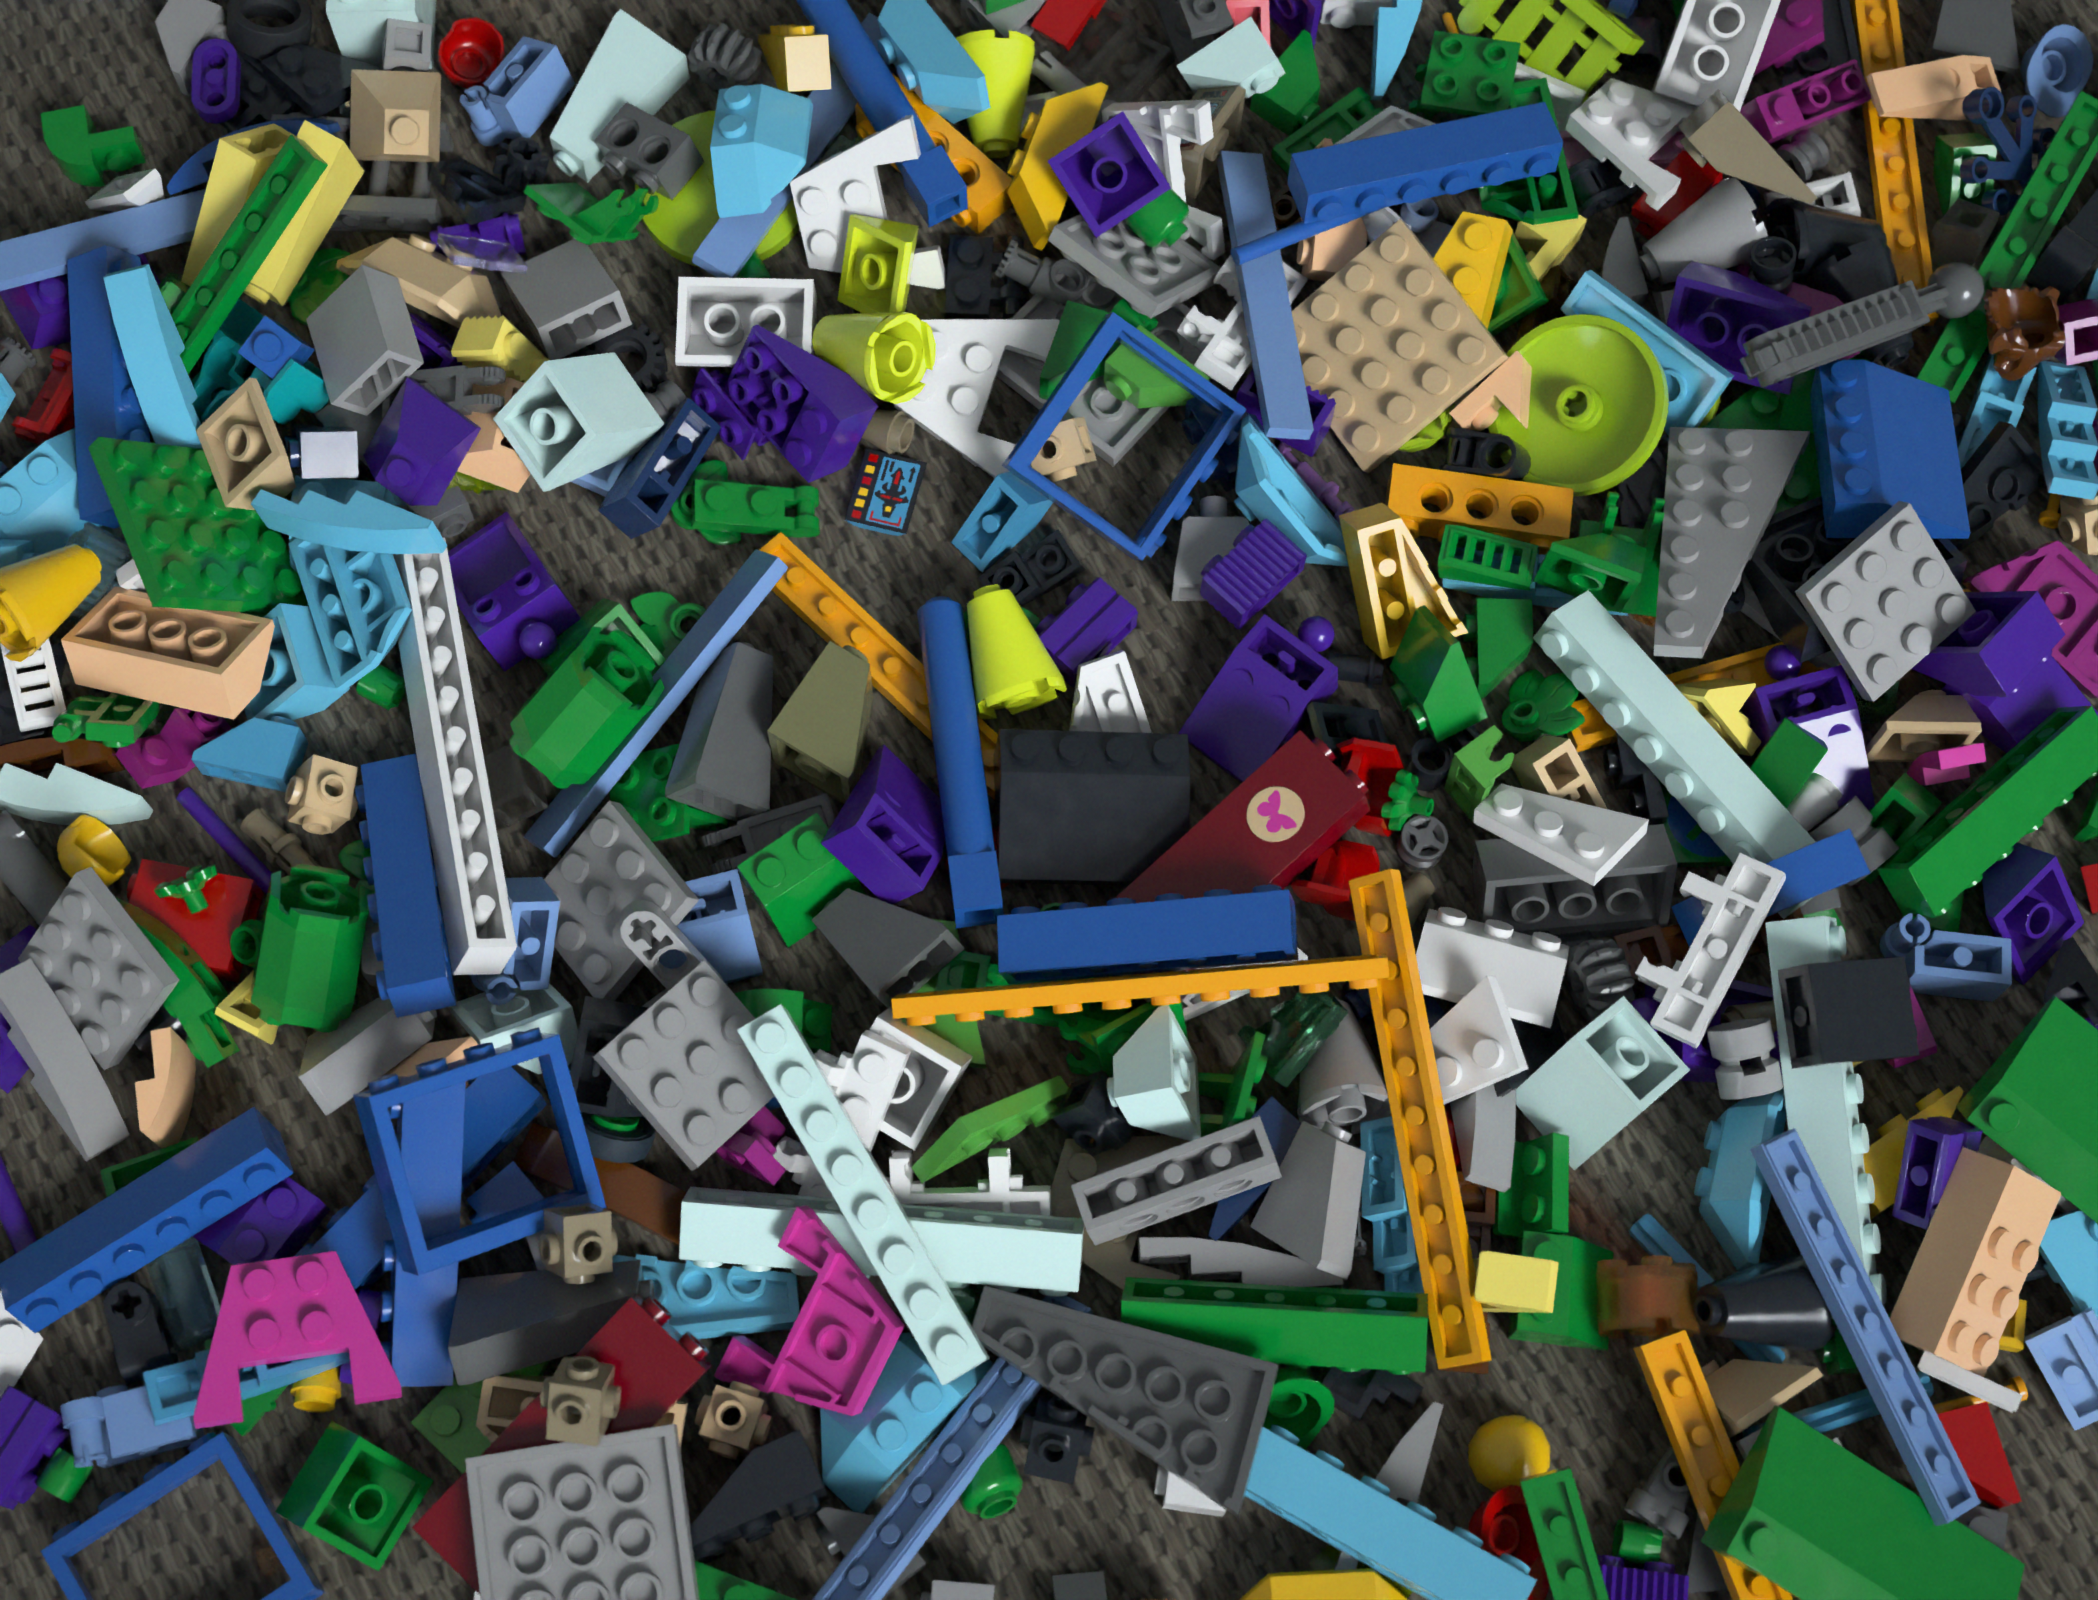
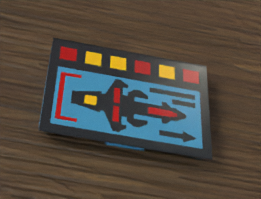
(885, 492)

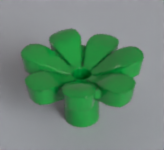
(1405, 801)
(189, 887)

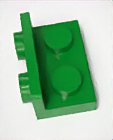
(1537, 1189)

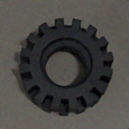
(642, 343)

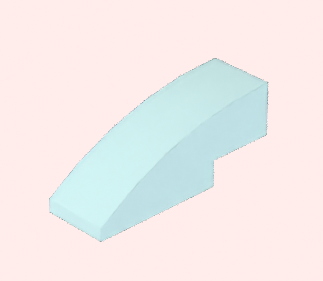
(68, 796)

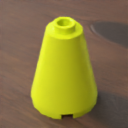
(1007, 76)
(879, 351)
(1007, 656)

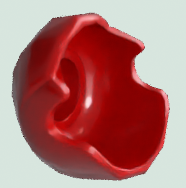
(466, 48)

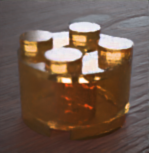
(1646, 1298)

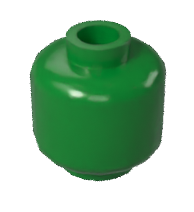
(1160, 220)
(993, 1486)

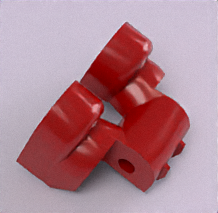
(1347, 860)

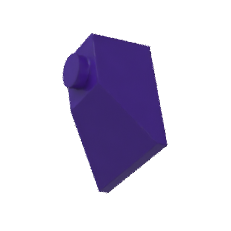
(1109, 174)
(419, 445)
(2031, 906)

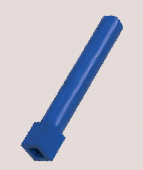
(931, 178)
(959, 764)

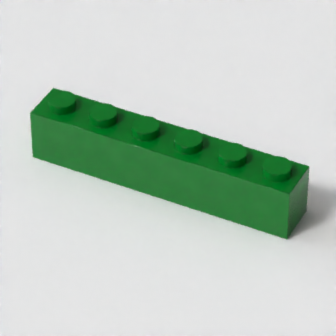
(1994, 813)
(1287, 1322)

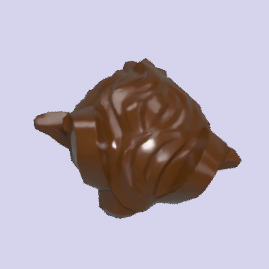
(2022, 328)

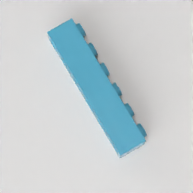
(1376, 1529)

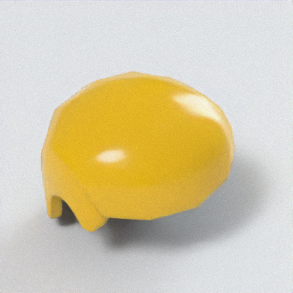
(92, 844)
(1508, 1451)

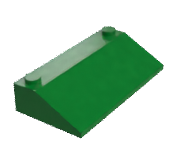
(2044, 1103)
(1845, 1530)

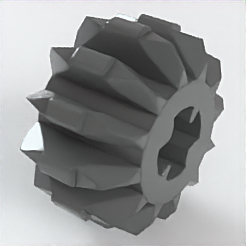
(724, 58)
(1598, 976)

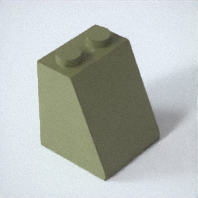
(827, 723)

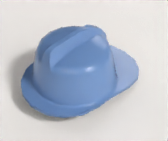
(2057, 69)

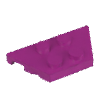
(1794, 29)
(2070, 595)

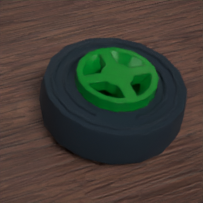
(619, 1137)

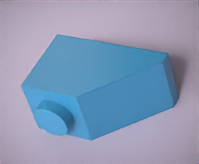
(1000, 520)
(255, 753)

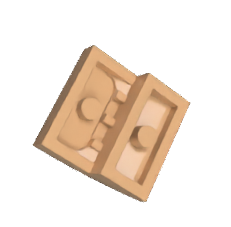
(168, 1098)

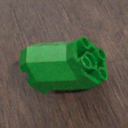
(586, 707)
(309, 948)

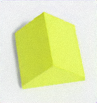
(877, 264)

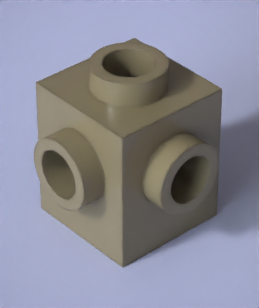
(578, 1242)
(580, 1400)

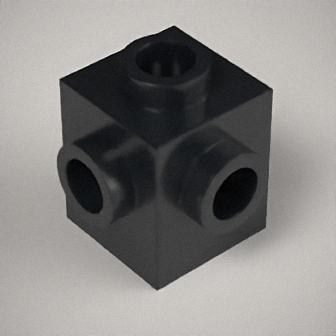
(1091, 1117)
(1055, 1439)

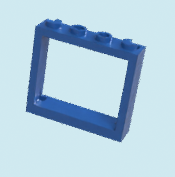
(1197, 467)
(372, 1106)
(161, 1481)

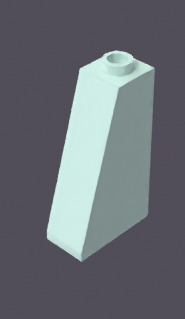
(626, 67)

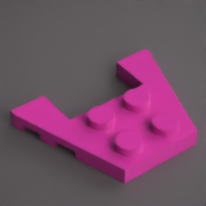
(287, 1314)
(837, 1337)

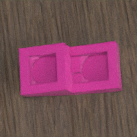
(1946, 764)

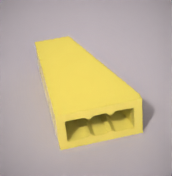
(234, 175)
(311, 222)

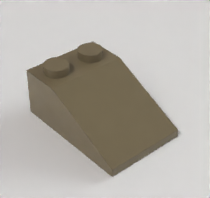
(1734, 147)

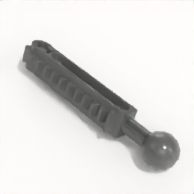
(1836, 333)

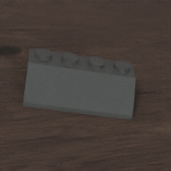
(1541, 897)

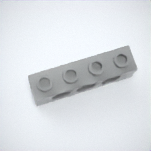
(1176, 1181)

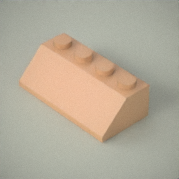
(170, 654)

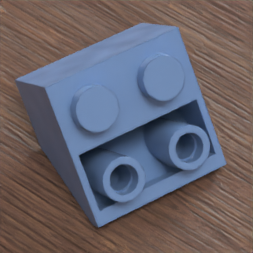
(719, 928)

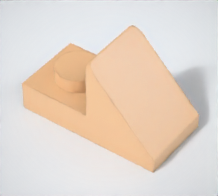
(1505, 386)

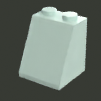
(362, 24)
(577, 418)
(1600, 1080)

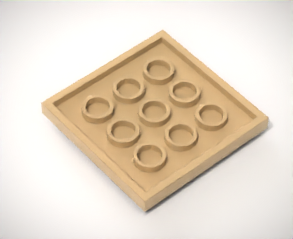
(1390, 345)

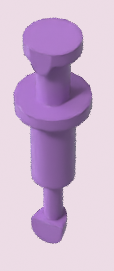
(1324, 491)

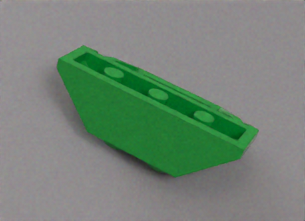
(1533, 198)

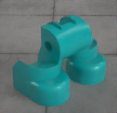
(224, 371)

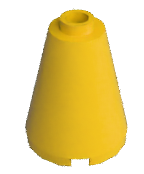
(42, 595)

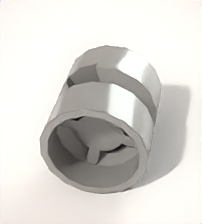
(1743, 1041)

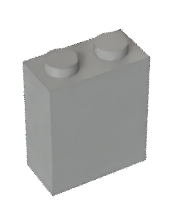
(567, 299)
(364, 340)

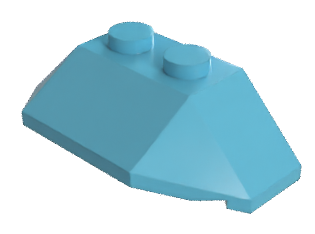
(931, 60)
(757, 146)
(1275, 491)
(42, 496)
(354, 605)
(1732, 1186)
(898, 1420)

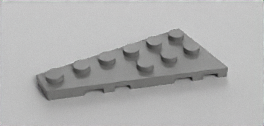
(1715, 514)

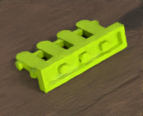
(1567, 30)

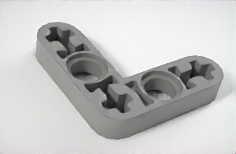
(668, 938)

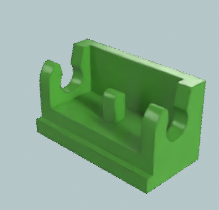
(1474, 773)

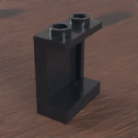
(1848, 1012)

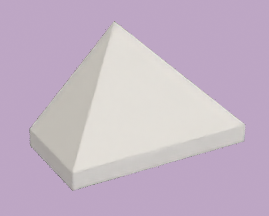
(128, 192)

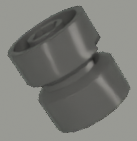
(1873, 842)

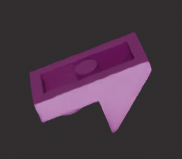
(753, 1148)

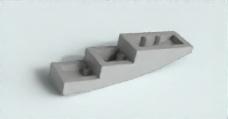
(60, 1060)
(1486, 1136)
(1229, 1260)
(1405, 1467)

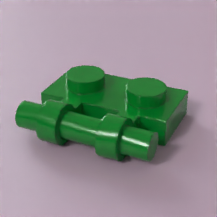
(113, 720)

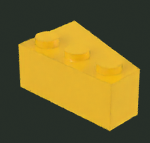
(1475, 259)
(1390, 578)

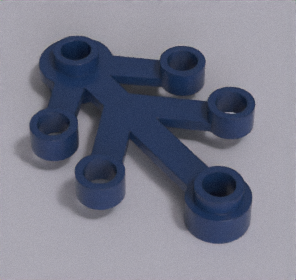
(1985, 108)

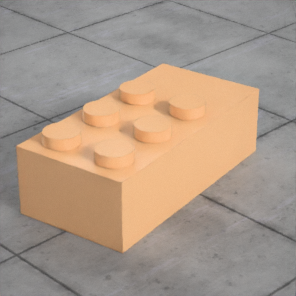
(1974, 1261)

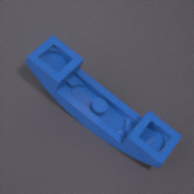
(198, 167)
(1807, 872)

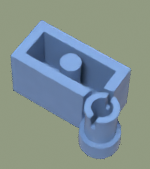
(519, 91)
(535, 923)
(1949, 961)
(121, 1429)

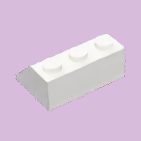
(1715, 49)
(720, 313)
(1461, 952)

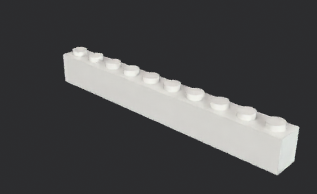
(453, 771)

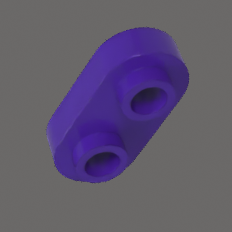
(213, 84)

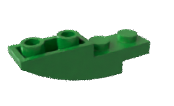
(194, 995)

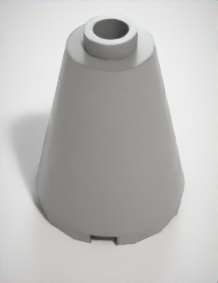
(1711, 231)
(1343, 1080)

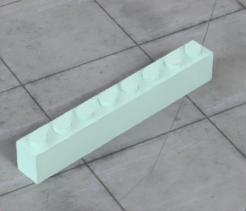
(1669, 734)
(1825, 1097)
(863, 1195)
(964, 1243)

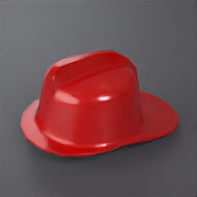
(1507, 1529)

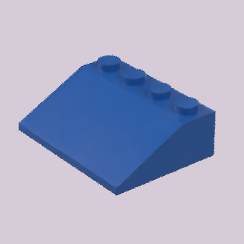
(1885, 443)

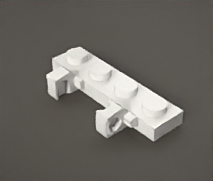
(1226, 342)
(1733, 917)
(865, 1088)
(998, 1193)

